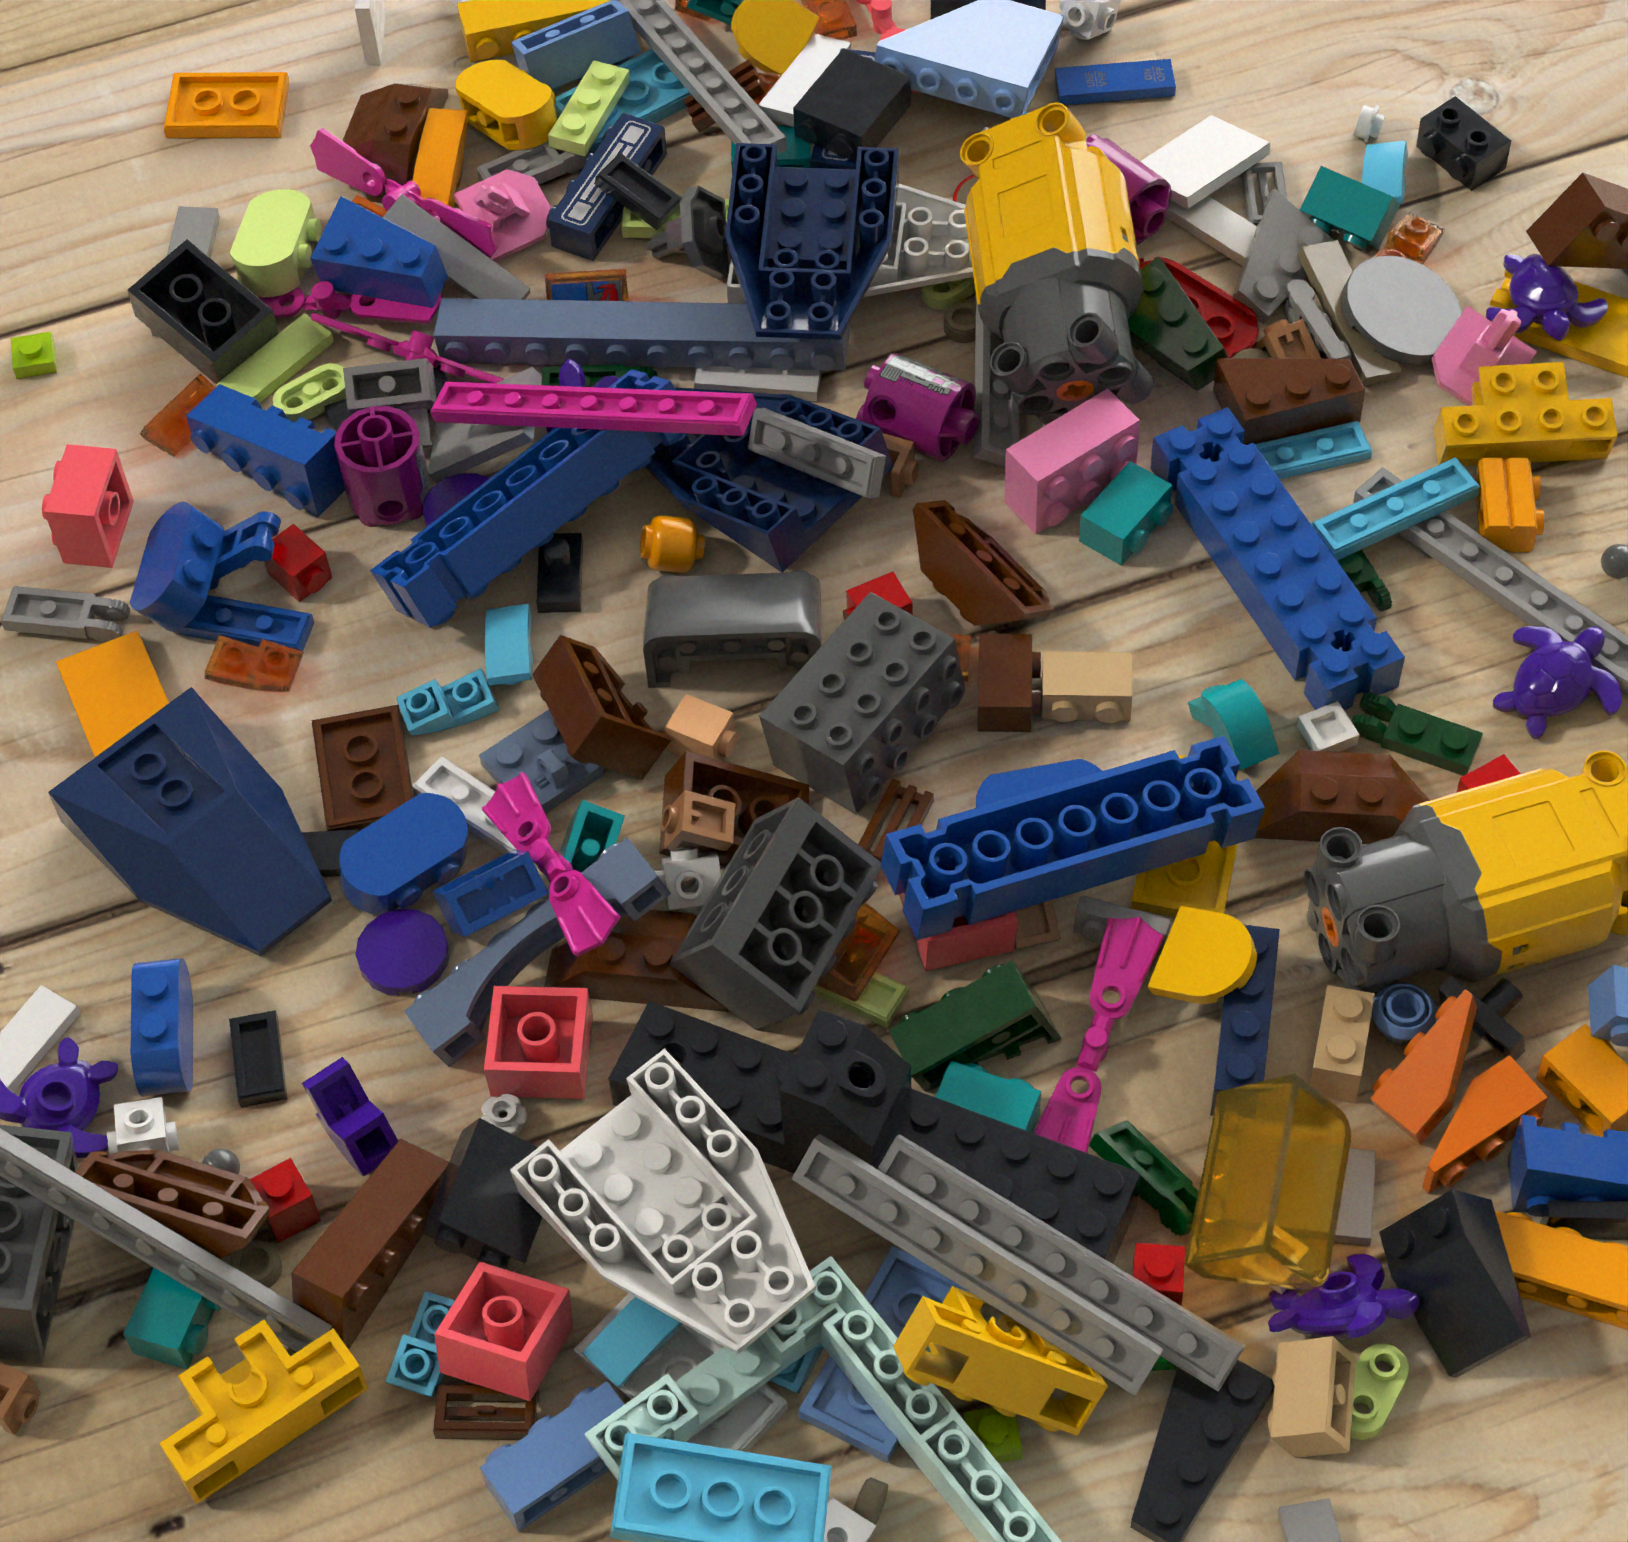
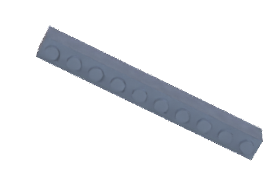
(621, 334)

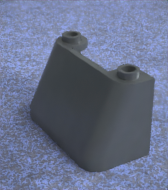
(730, 621)

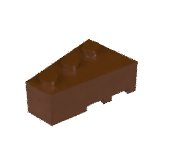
(1288, 395)
(594, 713)

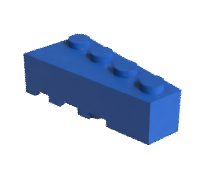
(269, 448)

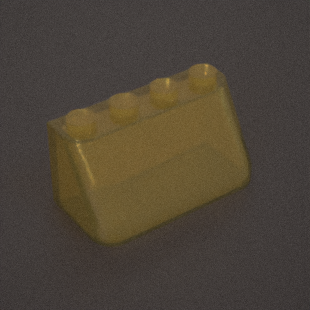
(1270, 1186)

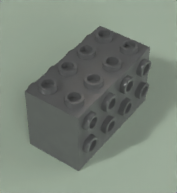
(863, 703)

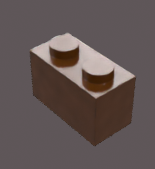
(1005, 683)

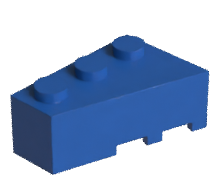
(377, 258)
(1565, 1166)

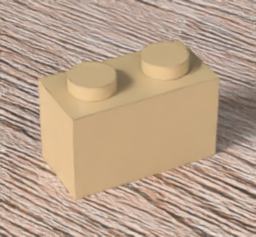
(1086, 686)
(1341, 1043)
(1312, 1397)

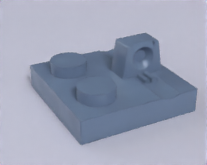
(544, 758)

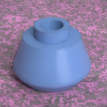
(1403, 1012)

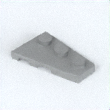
(1274, 255)

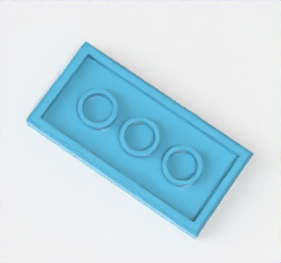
(649, 95)
(716, 1495)

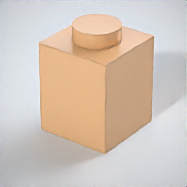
(701, 729)

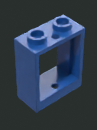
(496, 892)

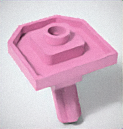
(512, 207)
(1478, 343)

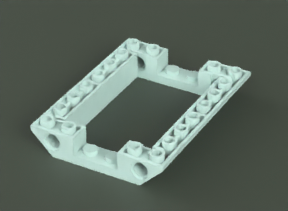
(864, 1351)

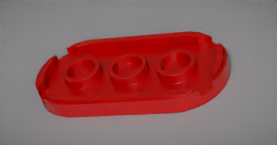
(1217, 309)

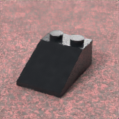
(1463, 1276)

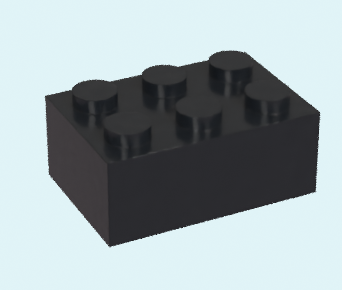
(202, 311)

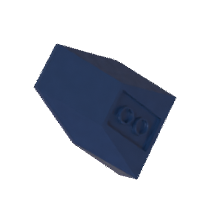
(808, 238)
(755, 498)
(196, 828)

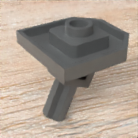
(697, 233)

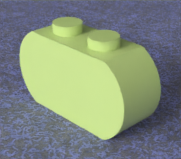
(275, 242)

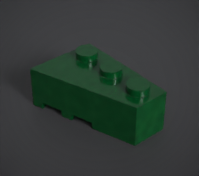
(1173, 329)
(973, 1025)

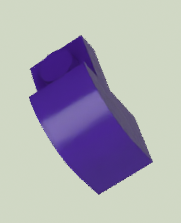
(349, 1117)

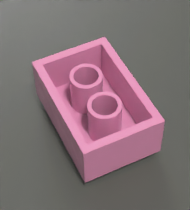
(1070, 460)

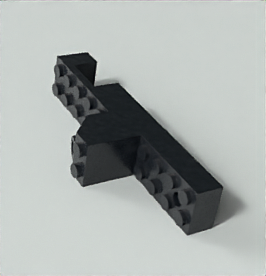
(861, 1099)

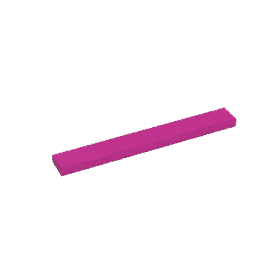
(594, 408)

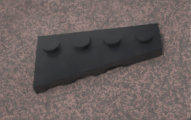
(1195, 1447)

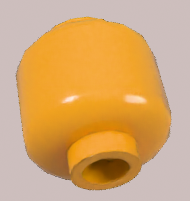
(671, 544)

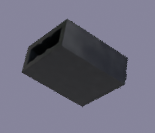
(852, 105)
(479, 1202)

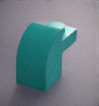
(1240, 717)

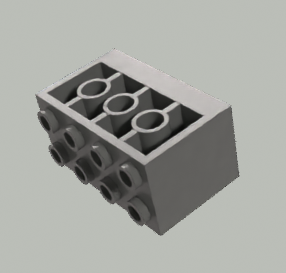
(778, 915)
(31, 1253)

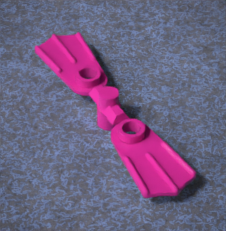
(346, 165)
(332, 303)
(416, 348)
(580, 908)
(1122, 966)

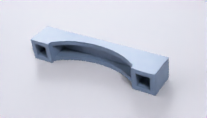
(457, 1008)

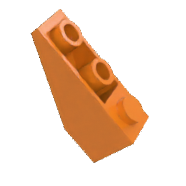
(1427, 1080)
(1484, 1122)

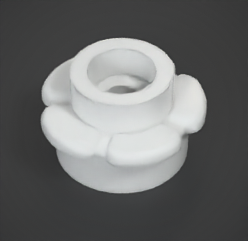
(1369, 123)
(506, 1103)

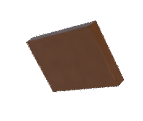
(362, 766)

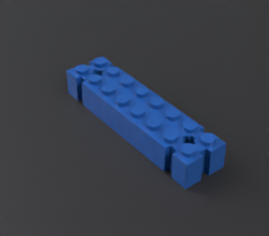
(514, 513)
(1276, 562)
(1070, 837)

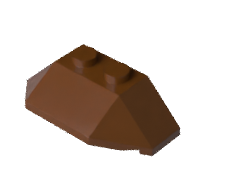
(390, 128)
(974, 568)
(1333, 791)
(633, 964)
(188, 1197)

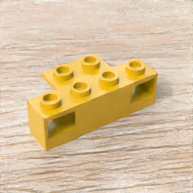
(1525, 415)
(996, 1365)
(258, 1405)

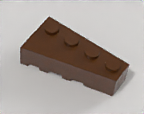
(1585, 226)
(369, 1241)

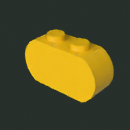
(507, 104)

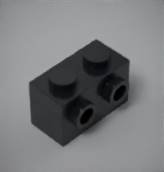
(1463, 143)

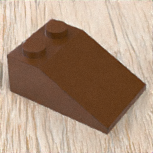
(748, 788)

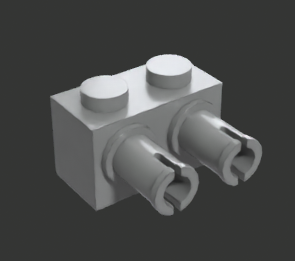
(398, 384)

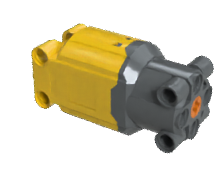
(1054, 263)
(1478, 880)

